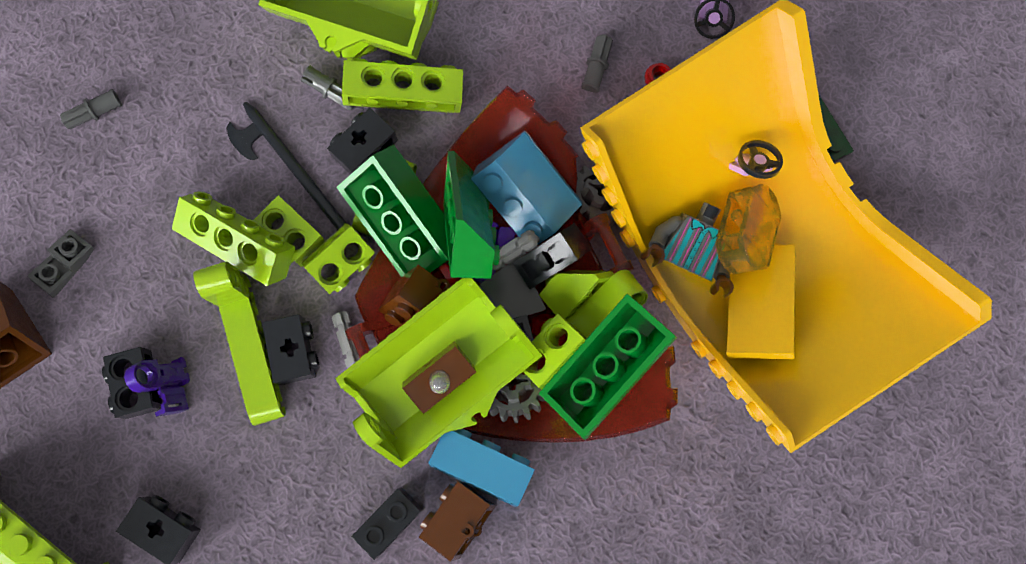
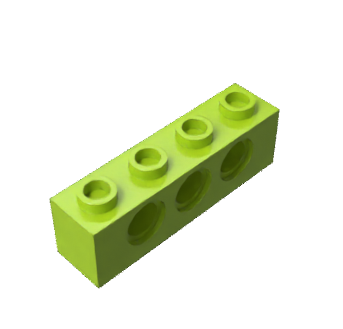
(388, 95)
(233, 237)

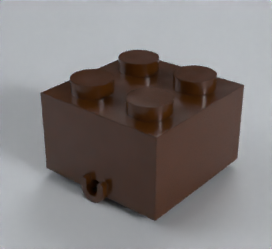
(411, 295)
(453, 524)

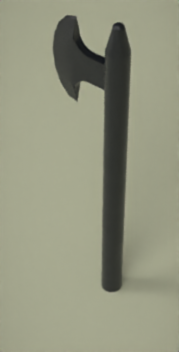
(243, 141)

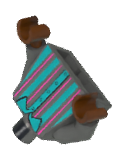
(692, 246)

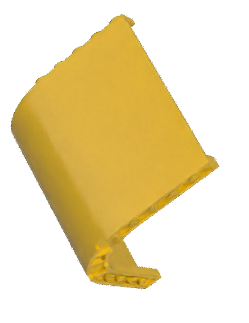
(864, 289)

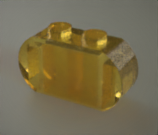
(748, 229)

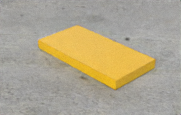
(764, 309)

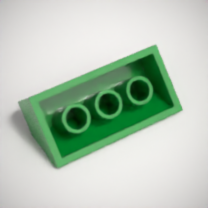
(397, 211)
(468, 223)
(607, 366)

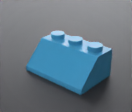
(526, 188)
(482, 466)

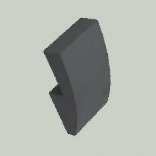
(65, 260)

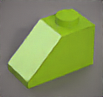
(571, 289)

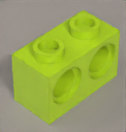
(292, 228)
(333, 252)
(548, 346)

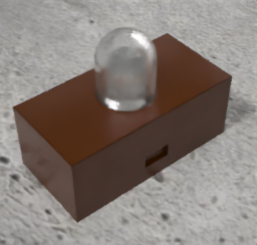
(438, 377)

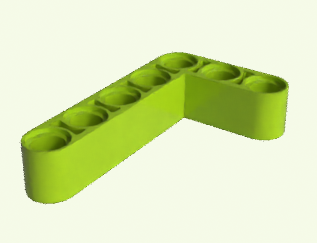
(229, 290)

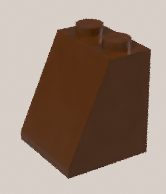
(19, 339)

